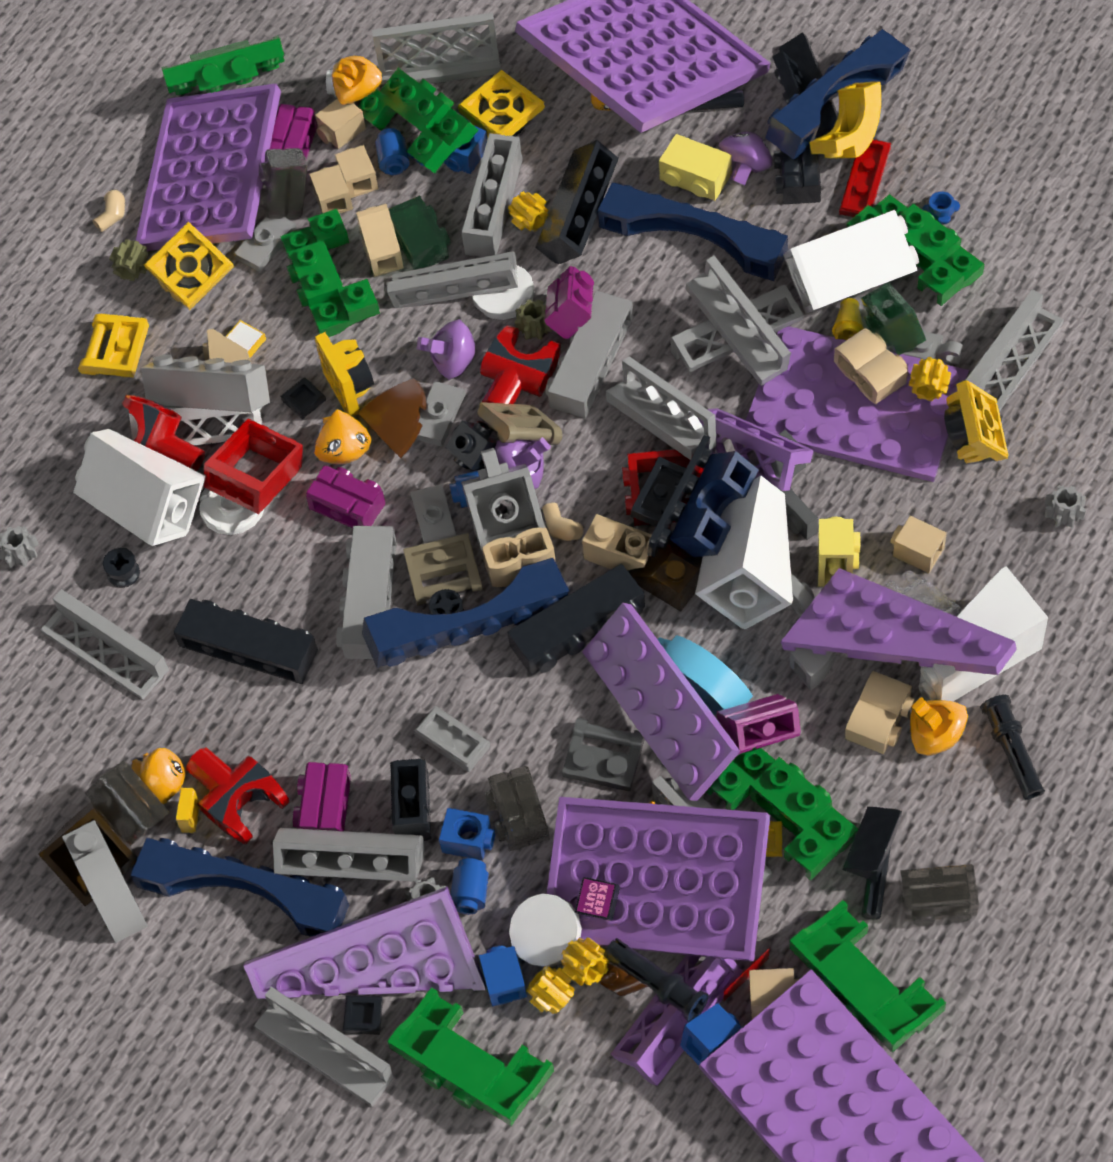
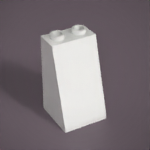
(851, 261)
(138, 487)
(753, 566)
(1003, 609)

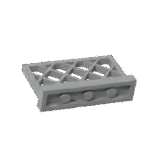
(439, 64)

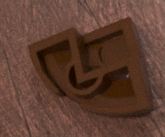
(397, 415)

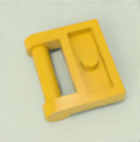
(122, 349)

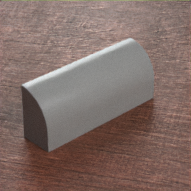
(348, 854)

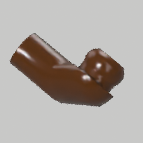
(620, 981)

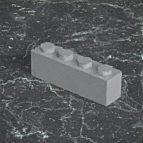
(492, 195)
(590, 355)
(206, 383)
(367, 585)

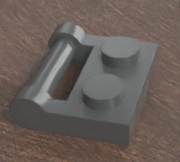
(599, 764)

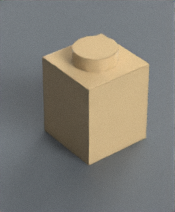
(339, 123)
(357, 171)
(331, 190)
(918, 543)

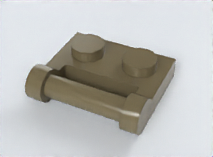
(519, 423)
(442, 559)

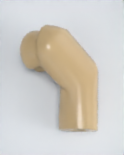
(113, 212)
(561, 527)

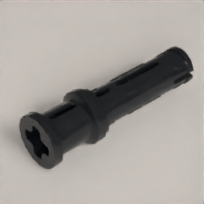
(1007, 730)
(669, 987)

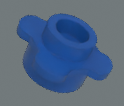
(944, 200)

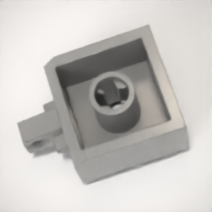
(497, 484)

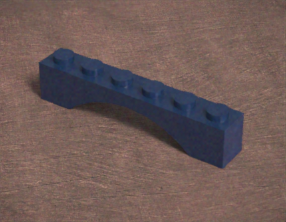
(874, 61)
(635, 212)
(403, 634)
(173, 869)

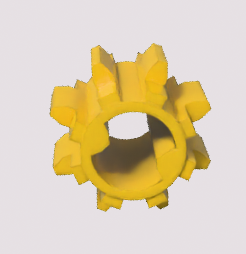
(528, 211)
(929, 379)
(584, 961)
(550, 990)

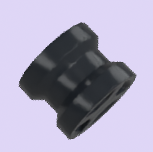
(129, 570)
(445, 601)

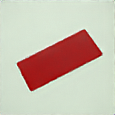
(742, 978)

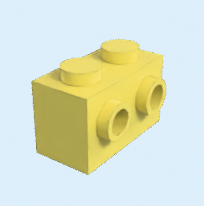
(695, 167)
(836, 548)

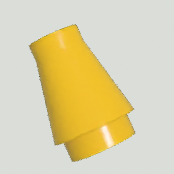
(848, 320)

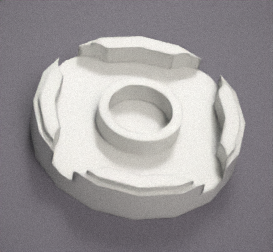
(504, 303)
(224, 515)
(543, 929)

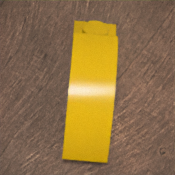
(855, 122)

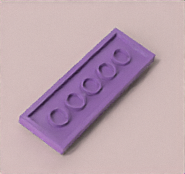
(660, 702)

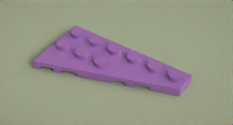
(890, 627)
(379, 954)

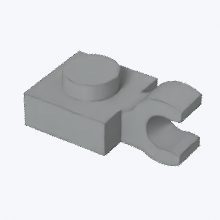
(934, 347)

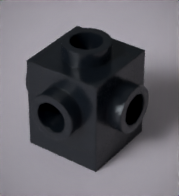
(468, 441)

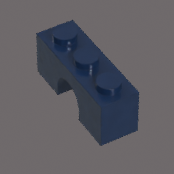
(722, 481)

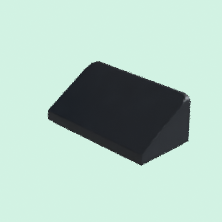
(872, 842)

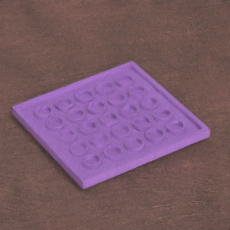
(643, 54)

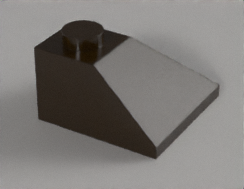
(670, 575)
(59, 859)

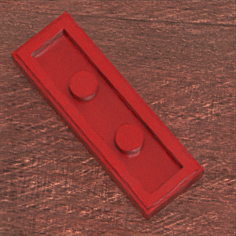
(865, 178)

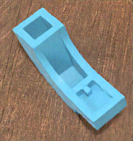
(707, 674)

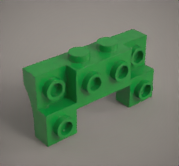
(223, 66)
(440, 125)
(939, 249)
(320, 286)
(791, 799)
(858, 984)
(463, 1067)

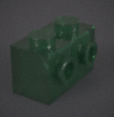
(419, 233)
(892, 319)

